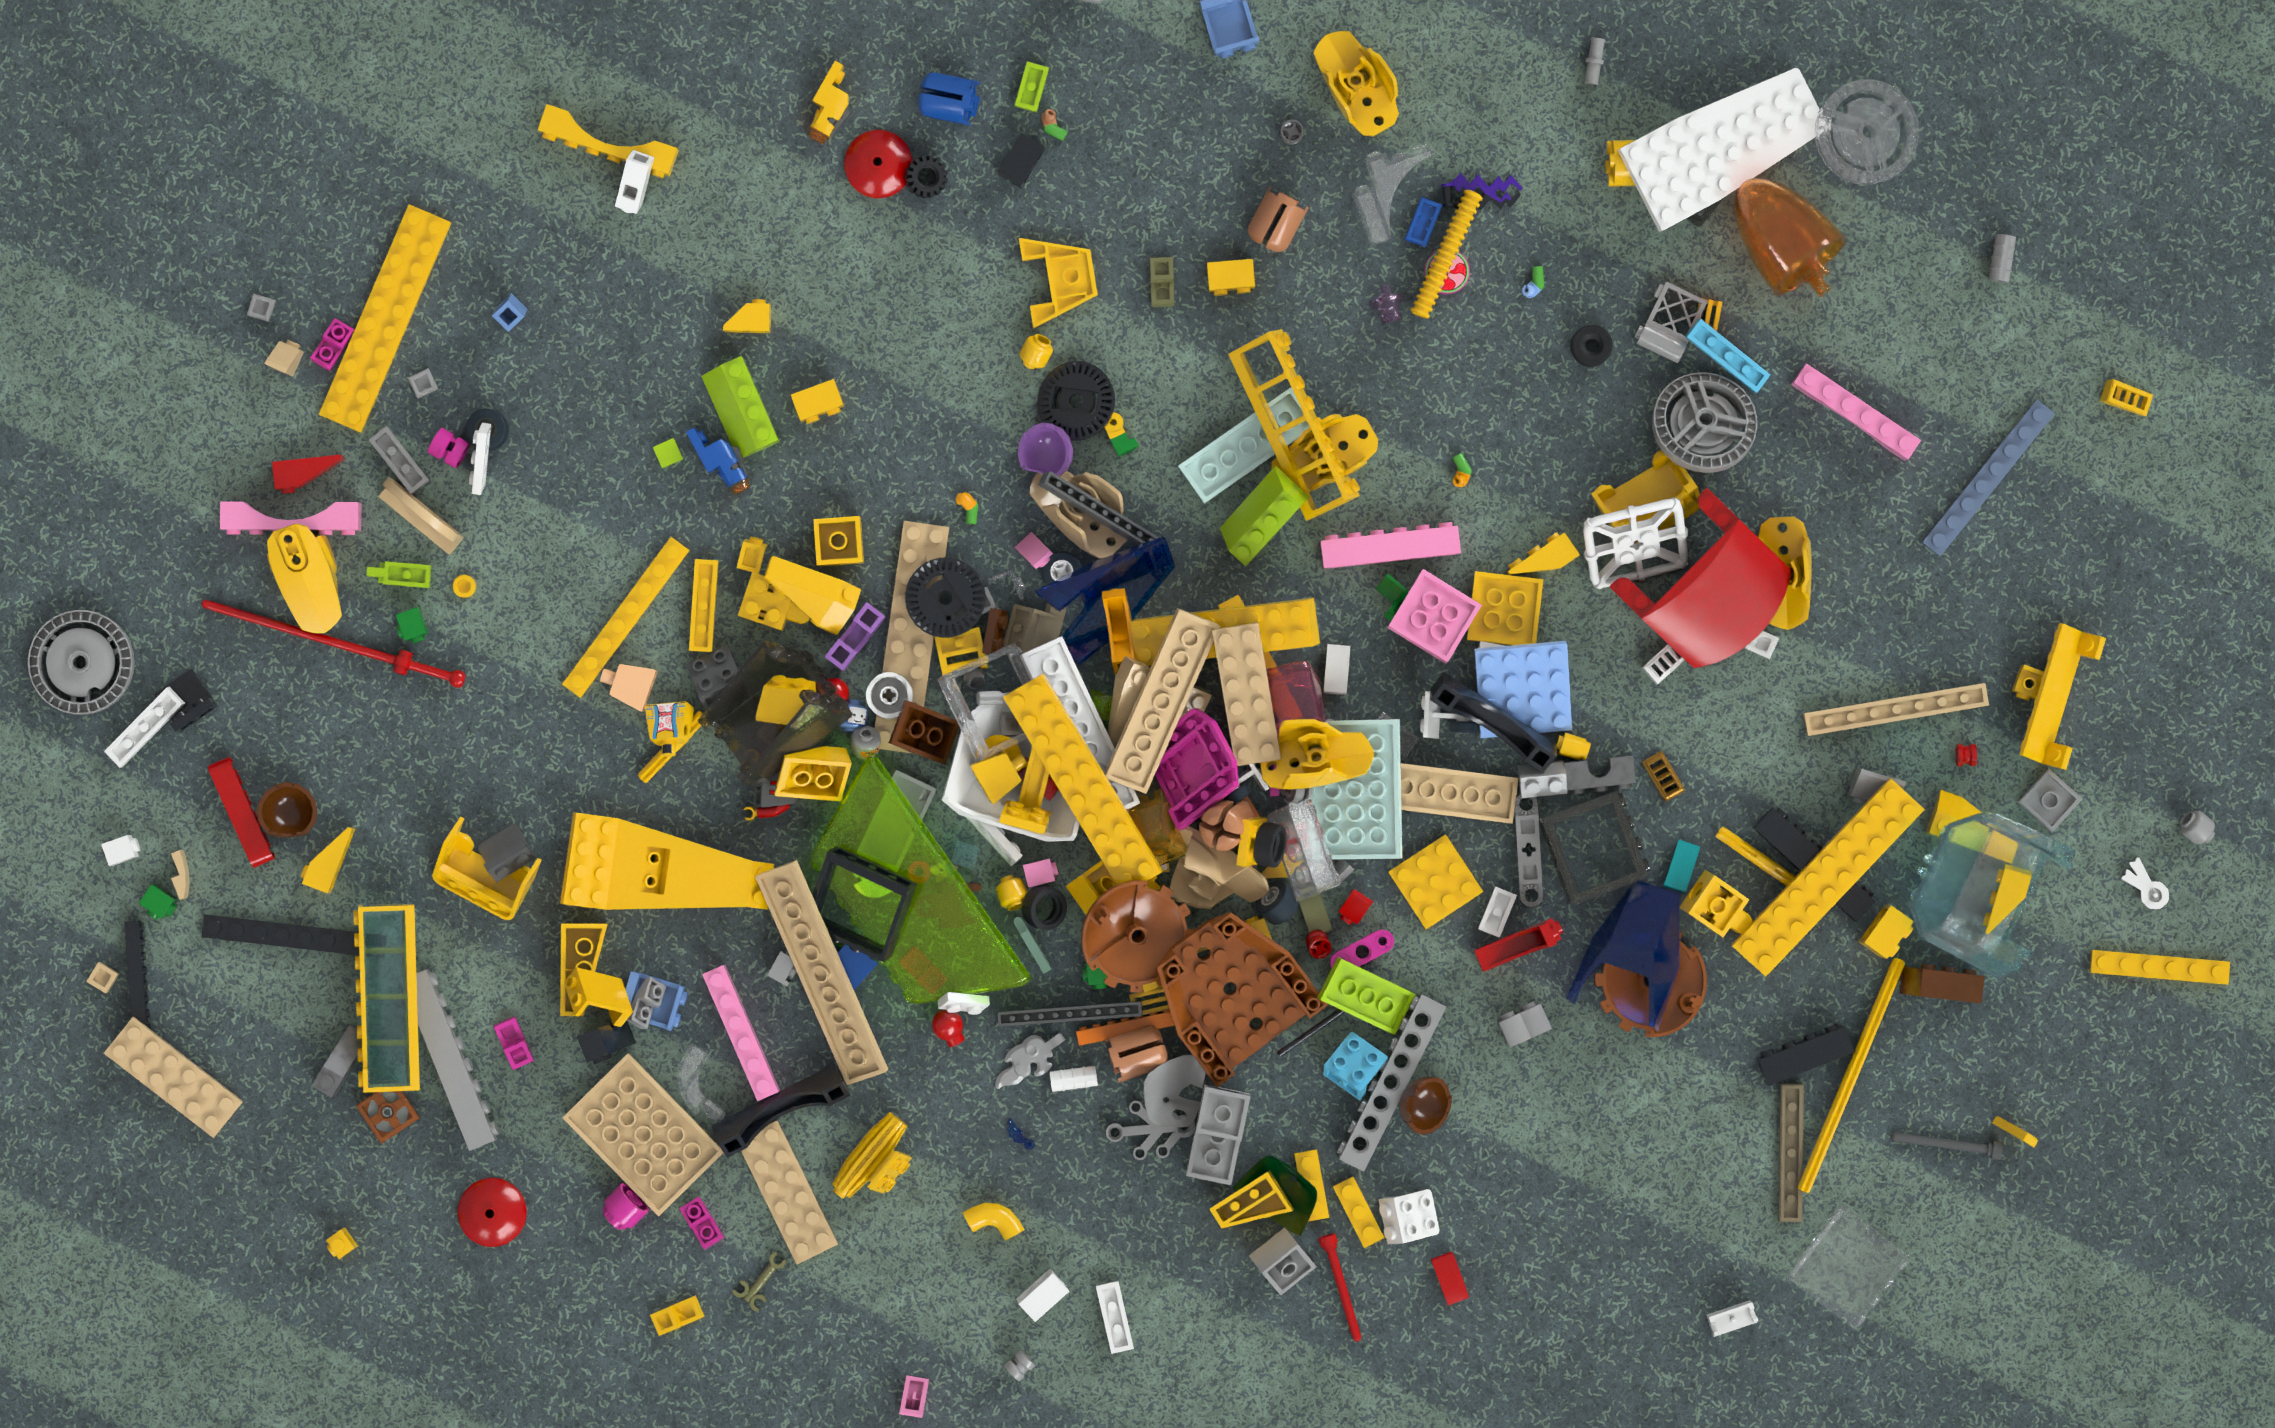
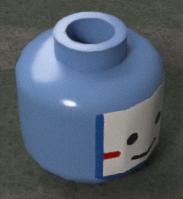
(859, 716)

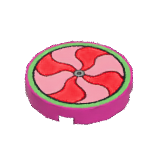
(1457, 276)

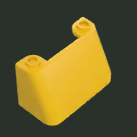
(1653, 485)

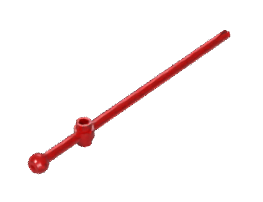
(401, 661)

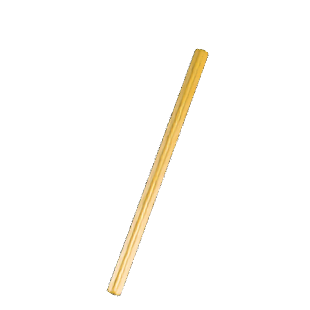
(1851, 1075)

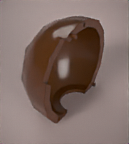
(287, 810)
(1425, 1104)

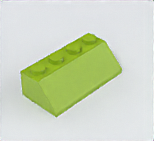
(740, 407)
(1262, 515)

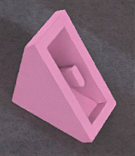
(914, 1396)

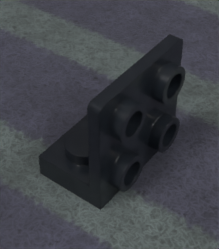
(196, 698)

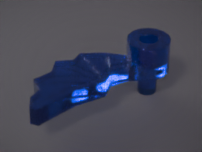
(1017, 1135)

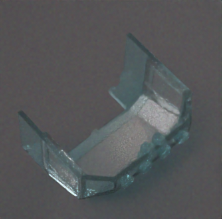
(1959, 885)

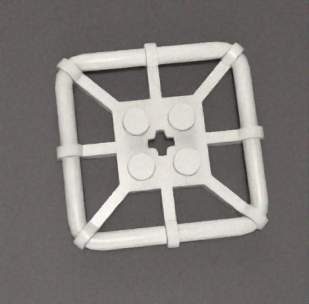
(1648, 542)

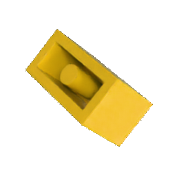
(1231, 276)
(817, 401)

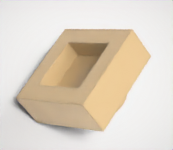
(102, 977)

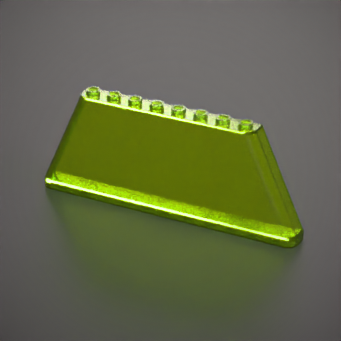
(946, 934)

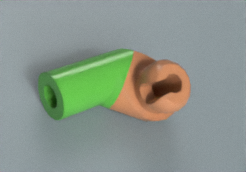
(1050, 125)

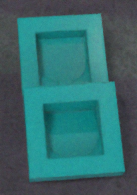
(1681, 866)

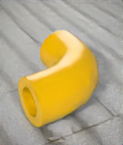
(993, 1215)

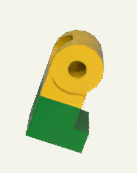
(1118, 436)

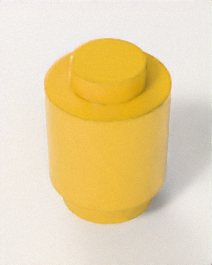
(1573, 746)

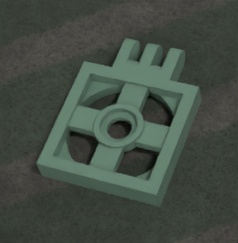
(1032, 945)

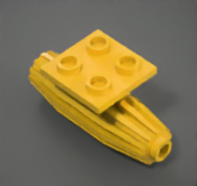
(874, 1160)

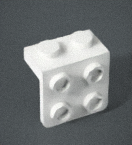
(1409, 1217)

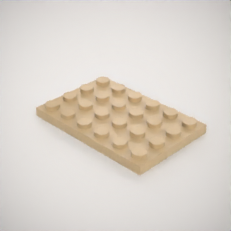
(643, 1134)

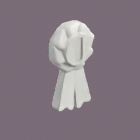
(2153, 894)

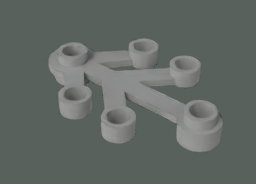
(1154, 1131)

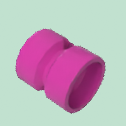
(441, 444)

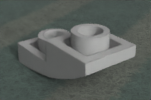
(647, 998)

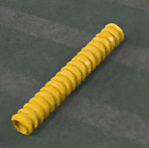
(1446, 254)

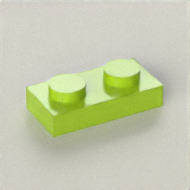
(1031, 87)

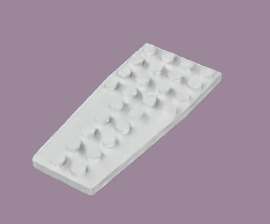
(1720, 147)

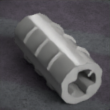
(2002, 258)

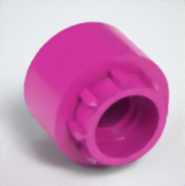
(624, 1207)

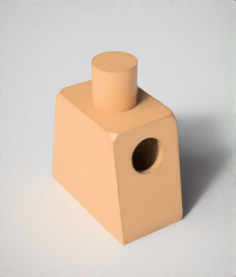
(630, 684)

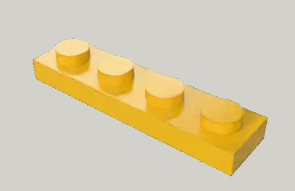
(703, 605)

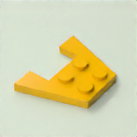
(1069, 277)

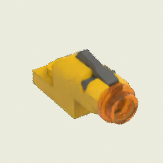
(832, 104)

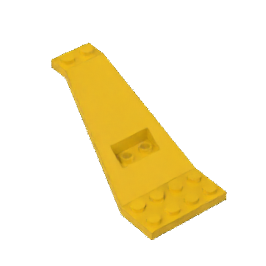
(612, 862)

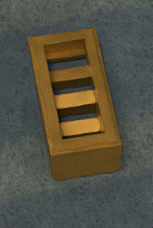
(1670, 772)

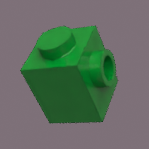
(411, 625)
(158, 902)
(1094, 977)

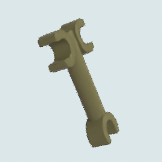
(750, 1294)

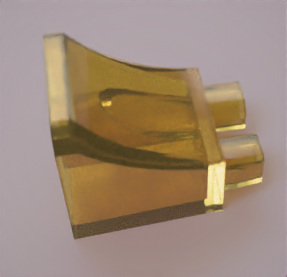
(1158, 828)

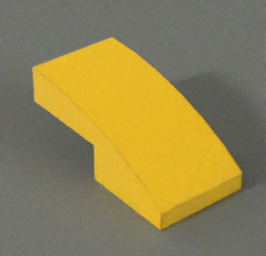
(677, 1315)

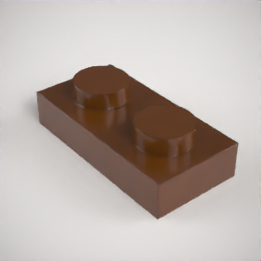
(994, 632)

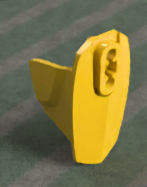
(1357, 75)
(1339, 429)
(309, 585)
(1796, 603)
(1322, 755)

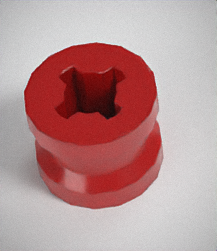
(1966, 755)
(1320, 949)

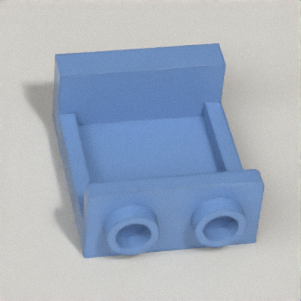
(1229, 26)
(667, 1014)

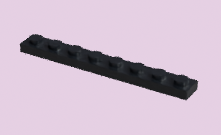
(279, 934)

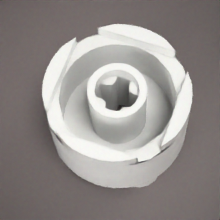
(880, 686)

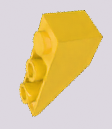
(1550, 557)
(2010, 892)

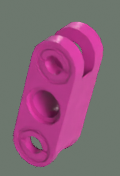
(1371, 943)

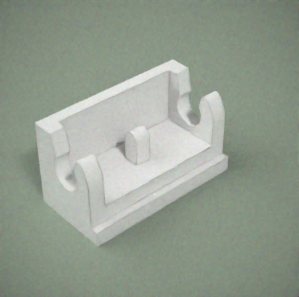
(1042, 1295)
(1732, 1318)

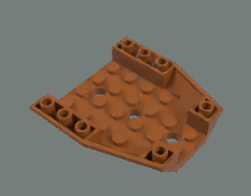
(1216, 1022)

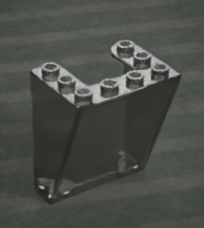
(760, 744)

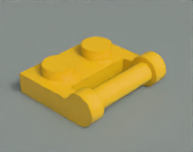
(966, 643)

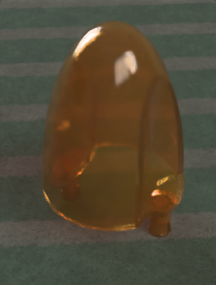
(1785, 236)

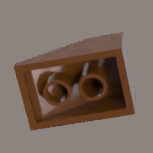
(924, 732)

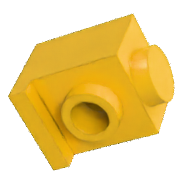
(2019, 687)
(341, 1243)

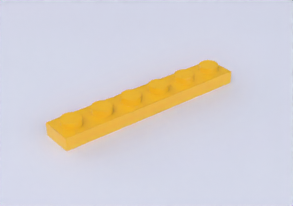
(2159, 967)

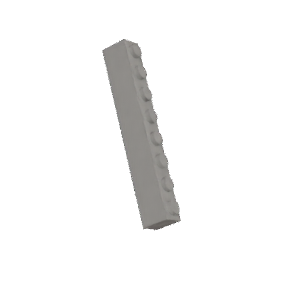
(451, 1064)

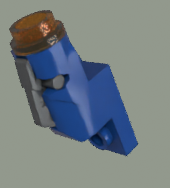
(721, 457)

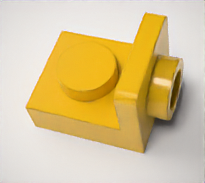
(751, 555)

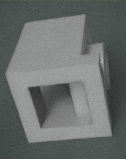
(782, 968)

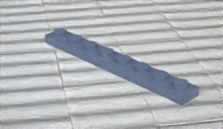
(1988, 478)

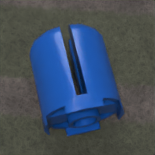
(947, 108)

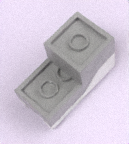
(1218, 1134)

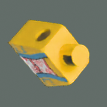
(669, 725)

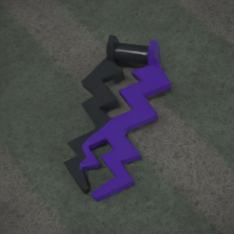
(1489, 191)

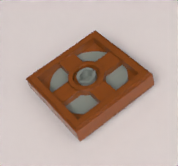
(387, 1113)

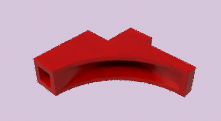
(1519, 944)

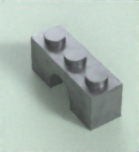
(1620, 773)

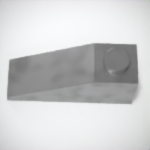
(339, 1063)

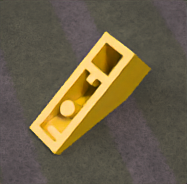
(326, 865)

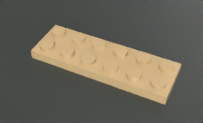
(1246, 694)
(1458, 793)
(173, 1077)
(788, 1194)

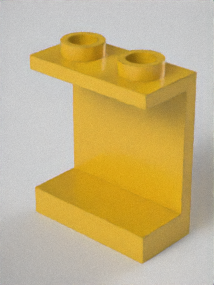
(598, 990)

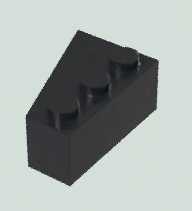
(604, 1040)

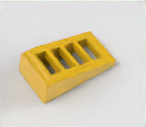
(2108, 392)

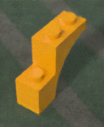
(1119, 627)

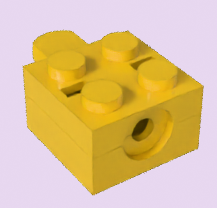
(767, 602)
(1719, 906)

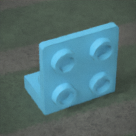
(1354, 1065)

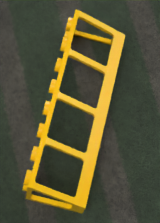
(1280, 342)

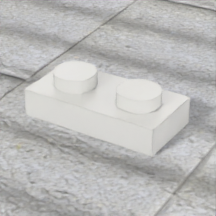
(1497, 912)
(963, 1002)

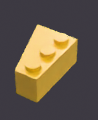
(1252, 1202)

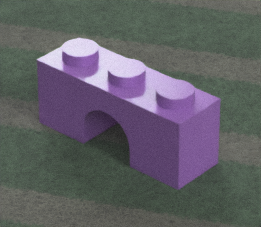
(855, 637)

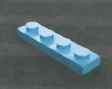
(1727, 355)

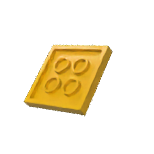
(1507, 609)
(1435, 881)

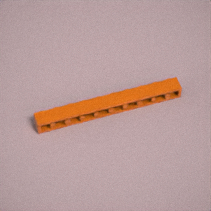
(1113, 1029)

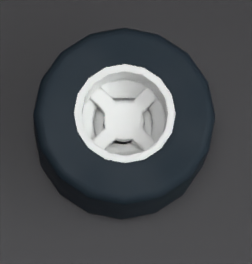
(1060, 564)

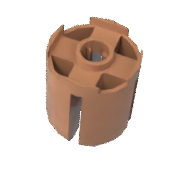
(1266, 215)
(1224, 824)
(1137, 1052)

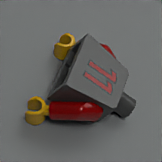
(767, 802)

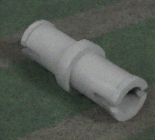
(1594, 61)

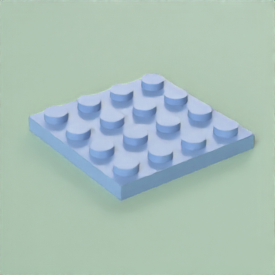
(1527, 684)

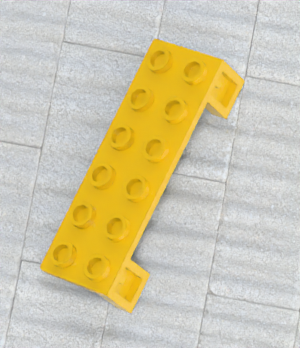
(2053, 695)

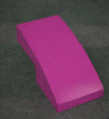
(513, 1043)

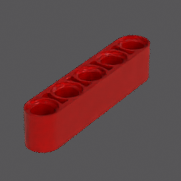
(240, 812)

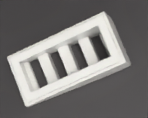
(1653, 674)

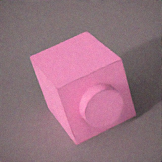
(1040, 872)

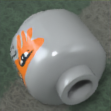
(865, 742)

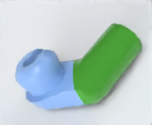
(1536, 284)

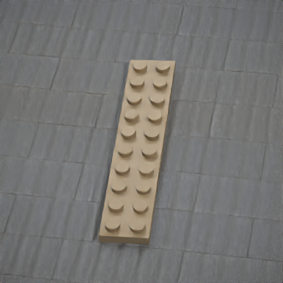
(907, 646)
(821, 972)

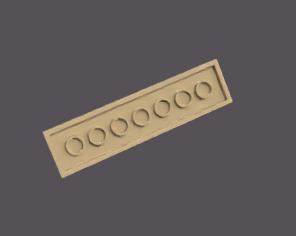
(1161, 701)

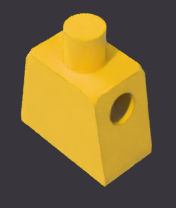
(998, 774)

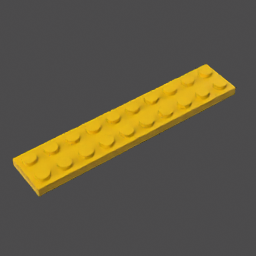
(385, 318)
(1082, 781)
(1828, 877)

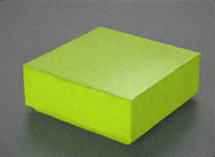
(668, 453)

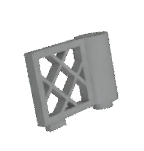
(1660, 338)

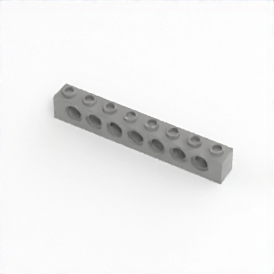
(1361, 1158)

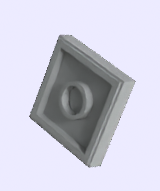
(2049, 800)

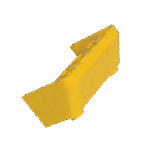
(465, 875)

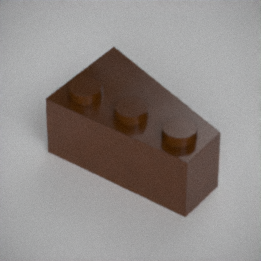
(1942, 984)

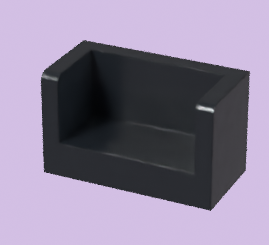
(1021, 160)

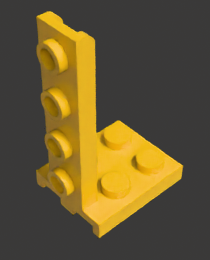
(1028, 811)

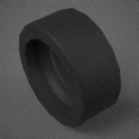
(1270, 844)
(1030, 902)

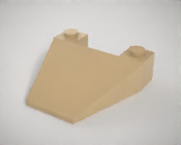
(1126, 691)

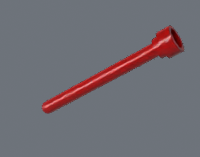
(1328, 1243)

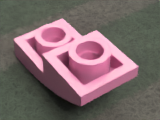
(1034, 551)

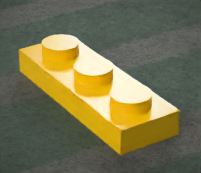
(1309, 1167)
(1358, 1212)

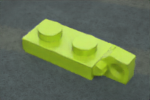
(402, 574)

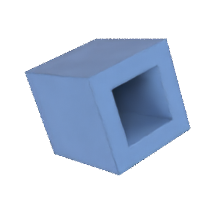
(509, 312)

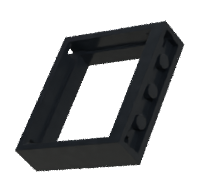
(876, 874)

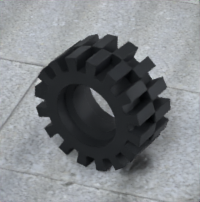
(912, 176)

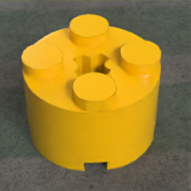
(1615, 167)

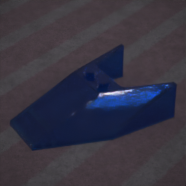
(1135, 569)
(1639, 938)

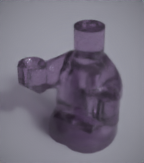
(1388, 305)

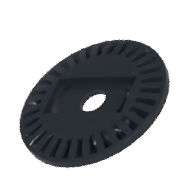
(1080, 379)
(924, 604)

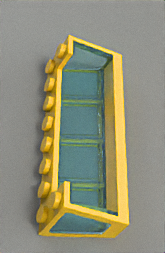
(387, 997)

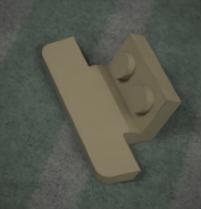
(1033, 627)

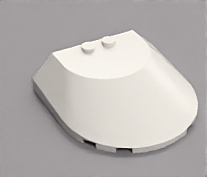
(968, 799)

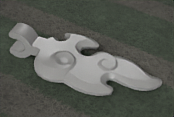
(1031, 1050)

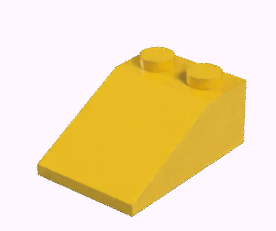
(814, 774)

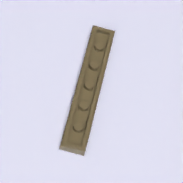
(1790, 1152)

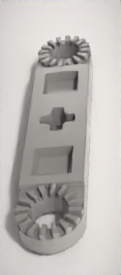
(1528, 866)

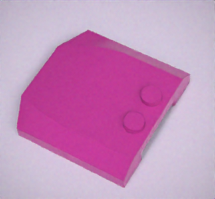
(1196, 768)

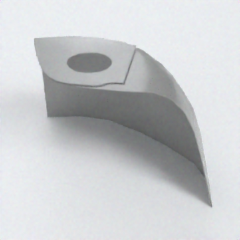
(1168, 1082)

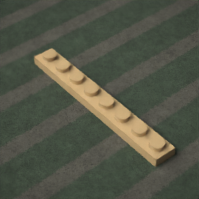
(1896, 709)

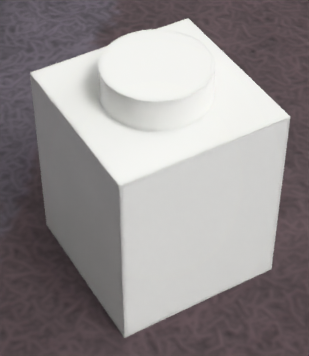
(121, 850)

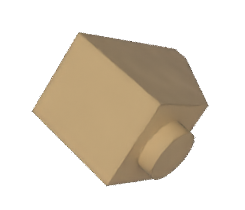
(285, 357)

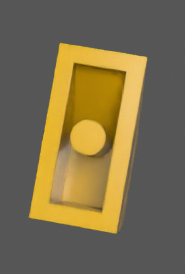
(751, 318)

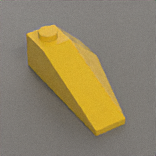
(818, 595)
(1948, 810)

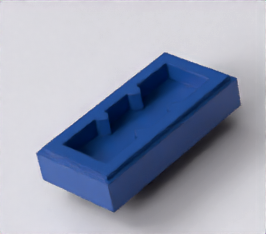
(1423, 222)

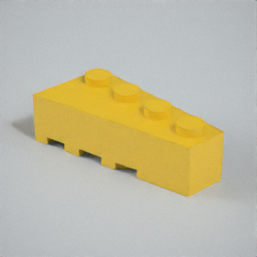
(578, 949)

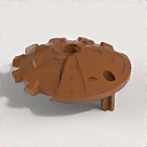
(1109, 930)
(1629, 995)

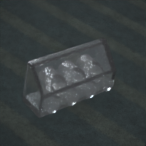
(1306, 852)

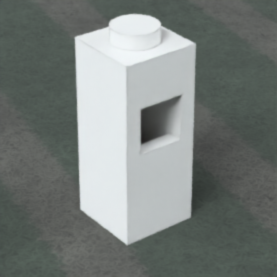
(634, 182)

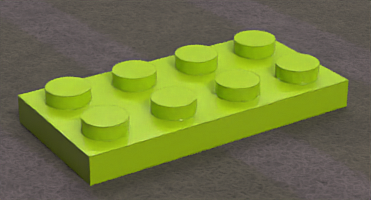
(1366, 995)

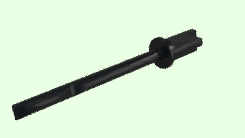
(1310, 1032)

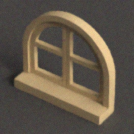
(420, 516)

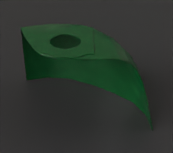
(1299, 1193)

